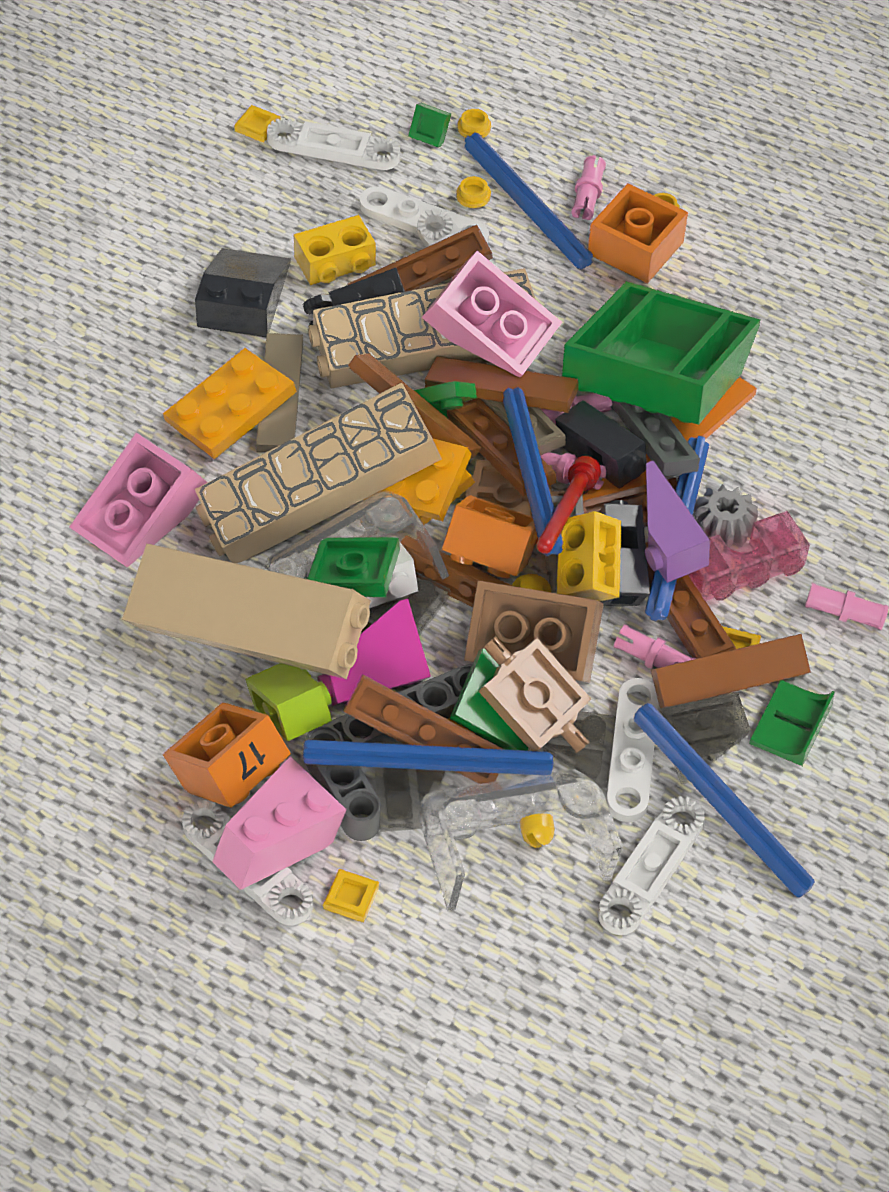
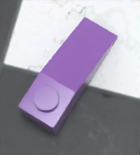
(674, 536)

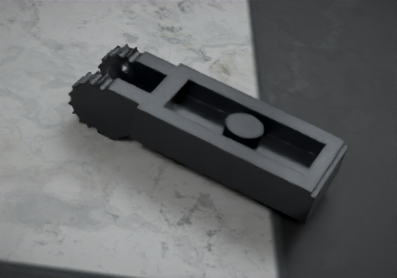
(371, 287)

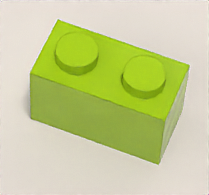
(290, 699)

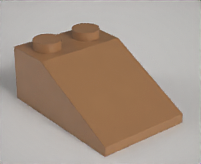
(519, 615)

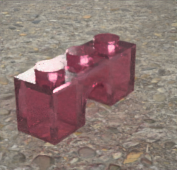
(776, 548)

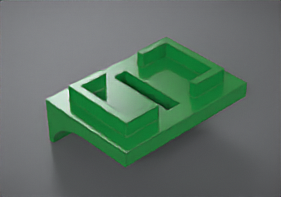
(796, 706)

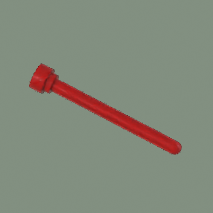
(582, 476)

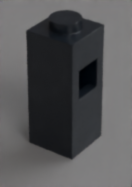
(609, 443)
(633, 562)

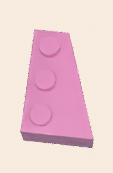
(278, 826)

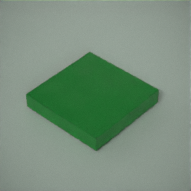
(356, 563)
(477, 714)

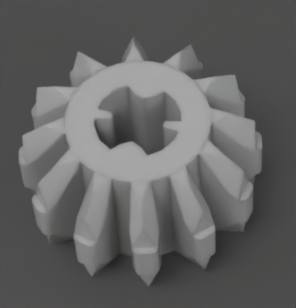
(726, 515)

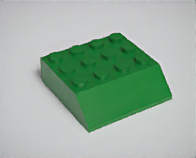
(660, 352)

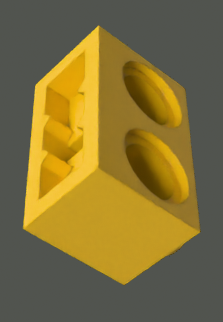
(334, 250)
(590, 557)

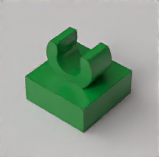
(429, 124)

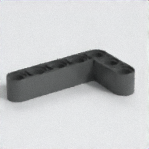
(359, 795)

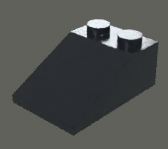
(241, 292)

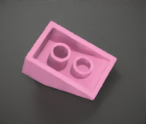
(492, 316)
(138, 501)

